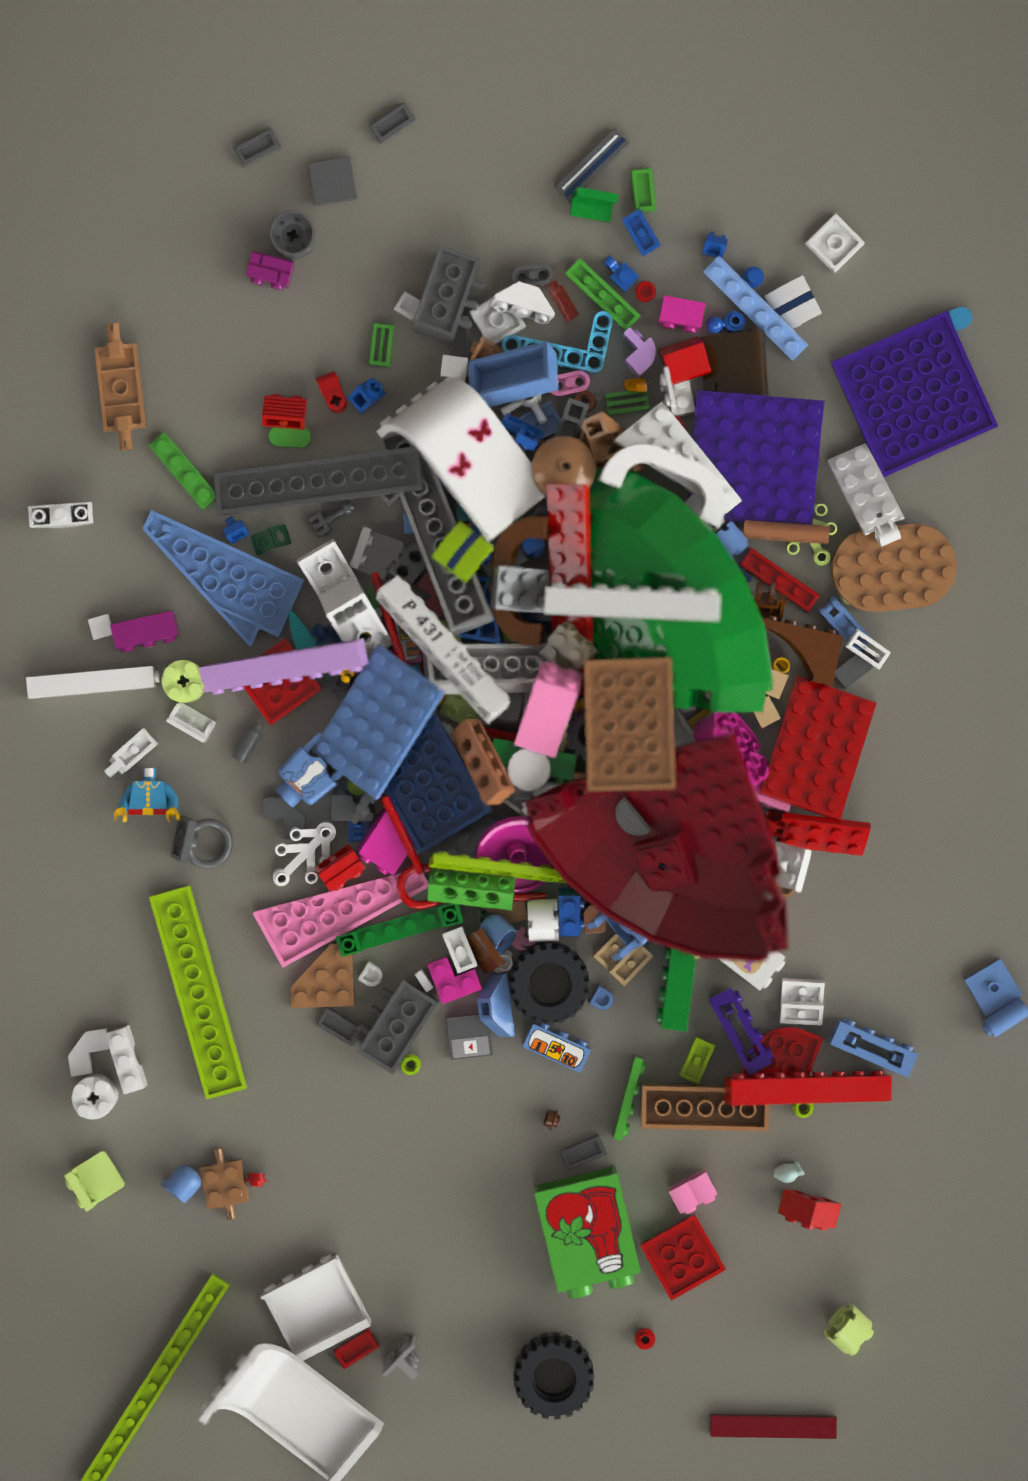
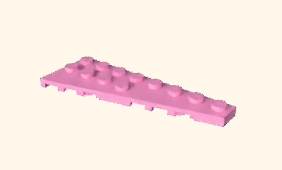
(314, 921)

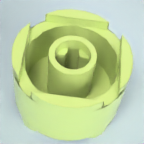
(174, 674)
(849, 1329)

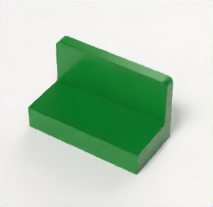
(592, 204)

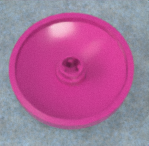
(512, 842)

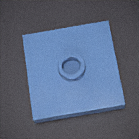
(992, 987)

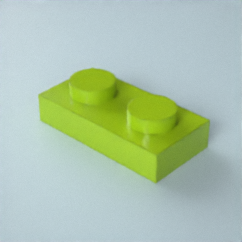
(697, 1060)

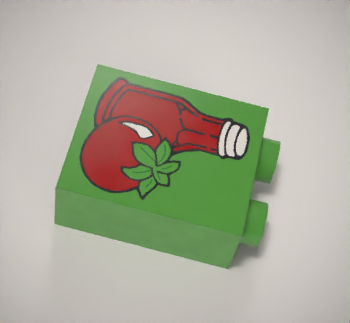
(587, 1232)

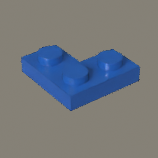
(527, 434)

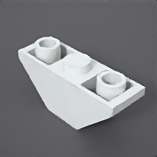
(524, 302)
(60, 515)

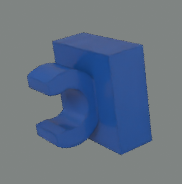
(714, 245)
(235, 530)
(357, 831)

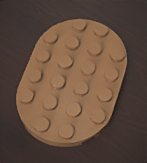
(898, 575)

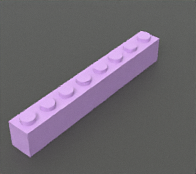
(284, 665)

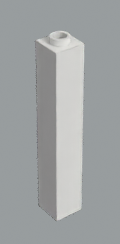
(92, 682)

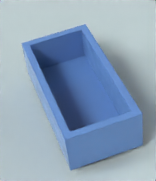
(515, 374)

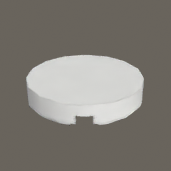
(528, 769)

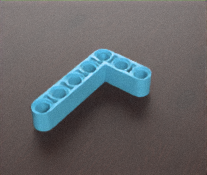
(564, 351)

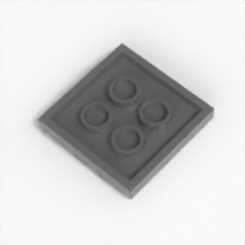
(465, 839)

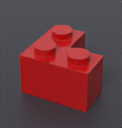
(809, 1210)

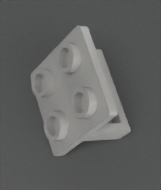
(403, 1358)

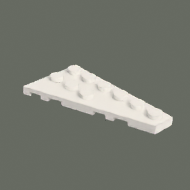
(663, 429)

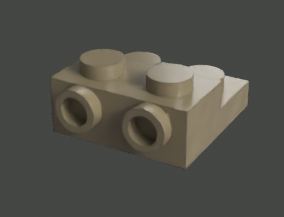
(568, 648)

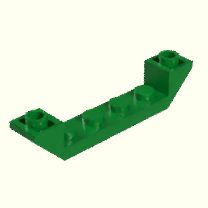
(398, 928)

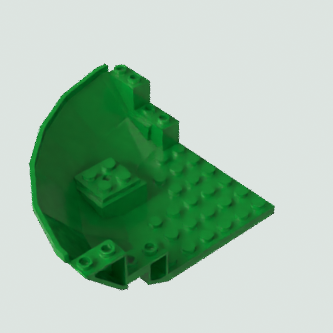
(656, 541)

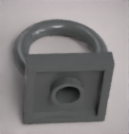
(186, 841)

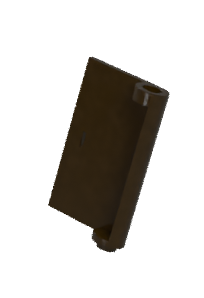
(737, 362)

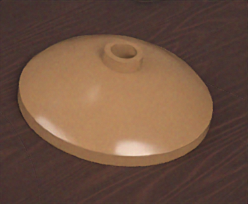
(559, 450)

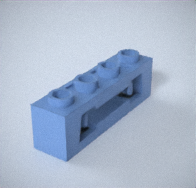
(905, 1059)

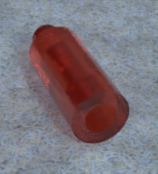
(563, 301)

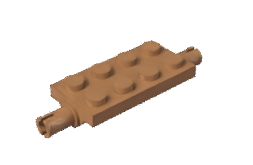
(120, 387)

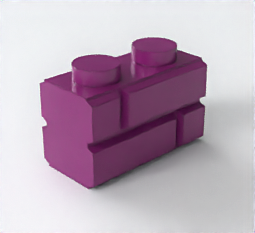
(270, 270)

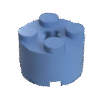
(732, 538)

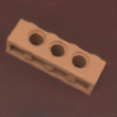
(482, 761)

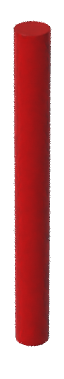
(402, 835)

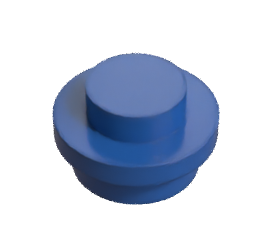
(753, 276)

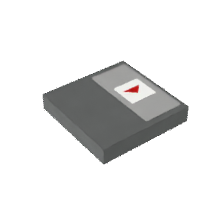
(468, 1037)

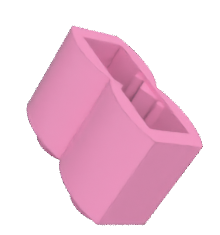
(692, 1191)

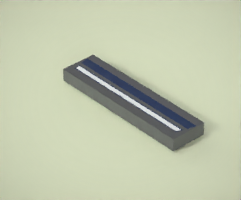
(593, 164)

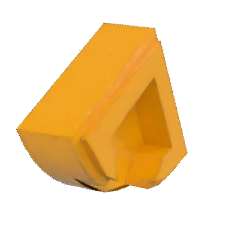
(636, 384)

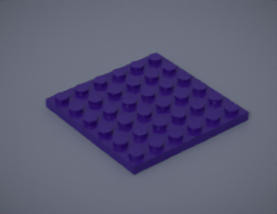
(914, 394)
(763, 451)

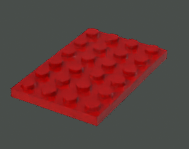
(818, 748)

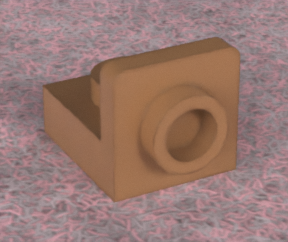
(484, 348)

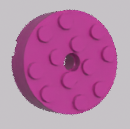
(726, 722)

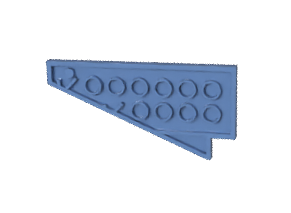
(237, 585)

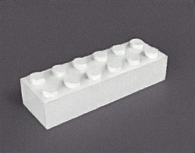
(510, 665)

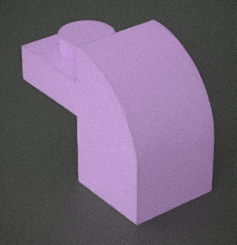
(644, 355)

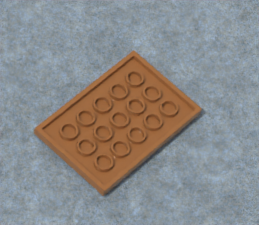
(629, 724)

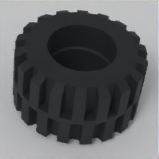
(577, 734)

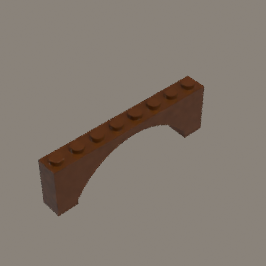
(814, 648)

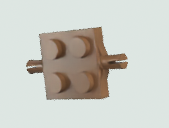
(224, 1183)

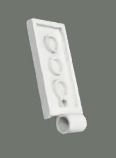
(867, 493)

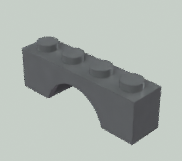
(571, 420)

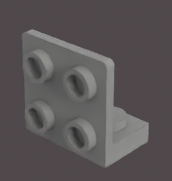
(375, 552)

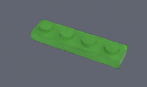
(602, 294)
(183, 470)
(631, 1089)

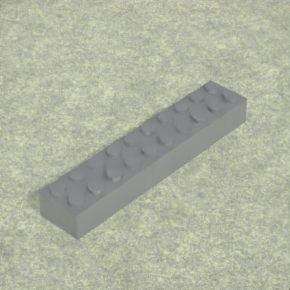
(431, 523)

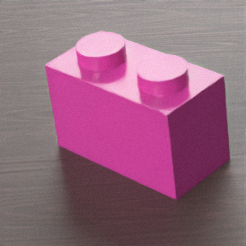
(681, 314)

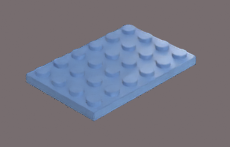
(378, 721)

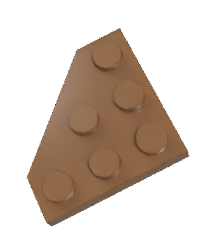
(326, 982)

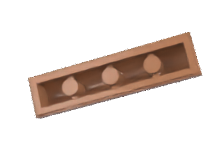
(786, 532)

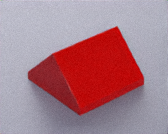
(685, 360)

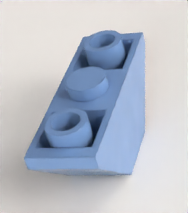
(495, 1005)

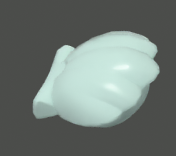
(788, 1172)

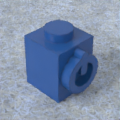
(367, 395)

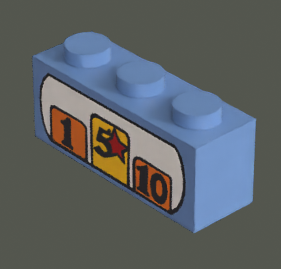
(557, 1046)

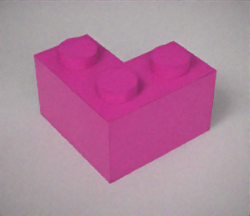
(452, 985)

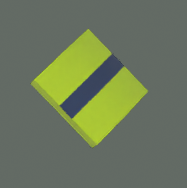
(462, 551)

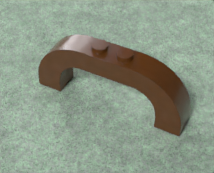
(505, 555)

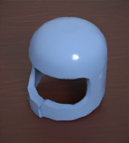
(499, 929)
(183, 1183)

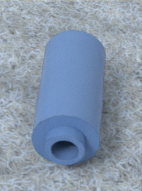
(1005, 1018)

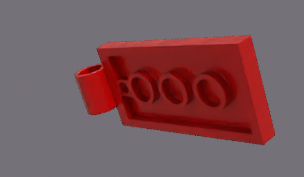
(819, 832)

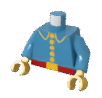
(148, 798)

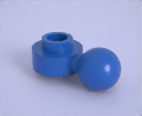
(715, 324)

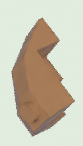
(598, 435)

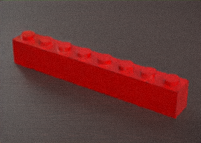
(807, 1088)

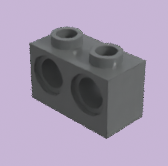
(411, 569)

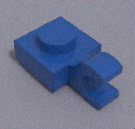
(622, 275)

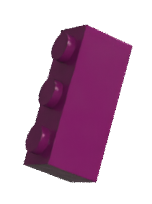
(145, 631)

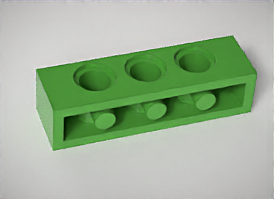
(471, 889)

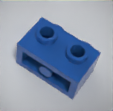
(569, 912)

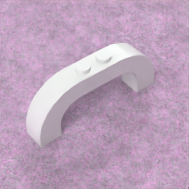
(683, 466)

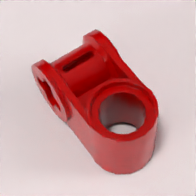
(331, 389)

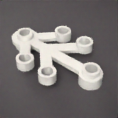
(306, 850)

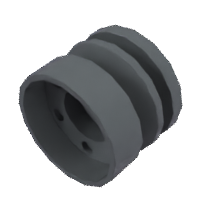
(285, 225)

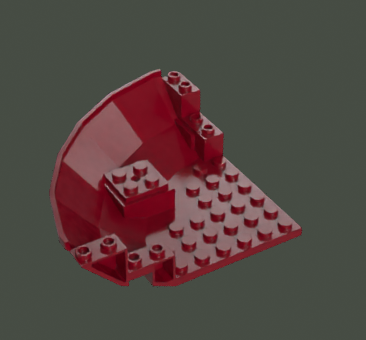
(704, 833)

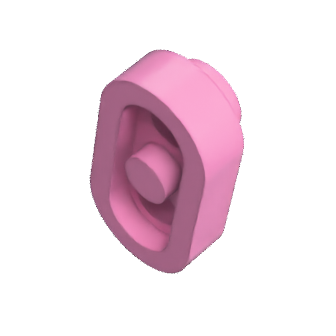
(569, 385)

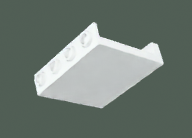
(316, 1307)

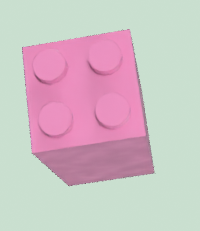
(548, 709)

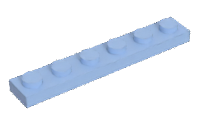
(755, 308)

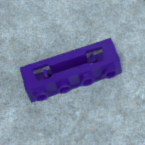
(755, 1036)

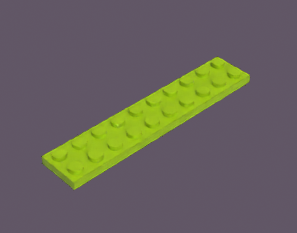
(198, 992)

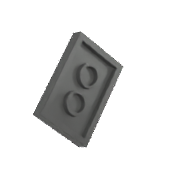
(520, 589)

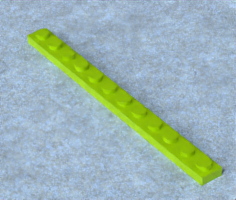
(157, 1379)

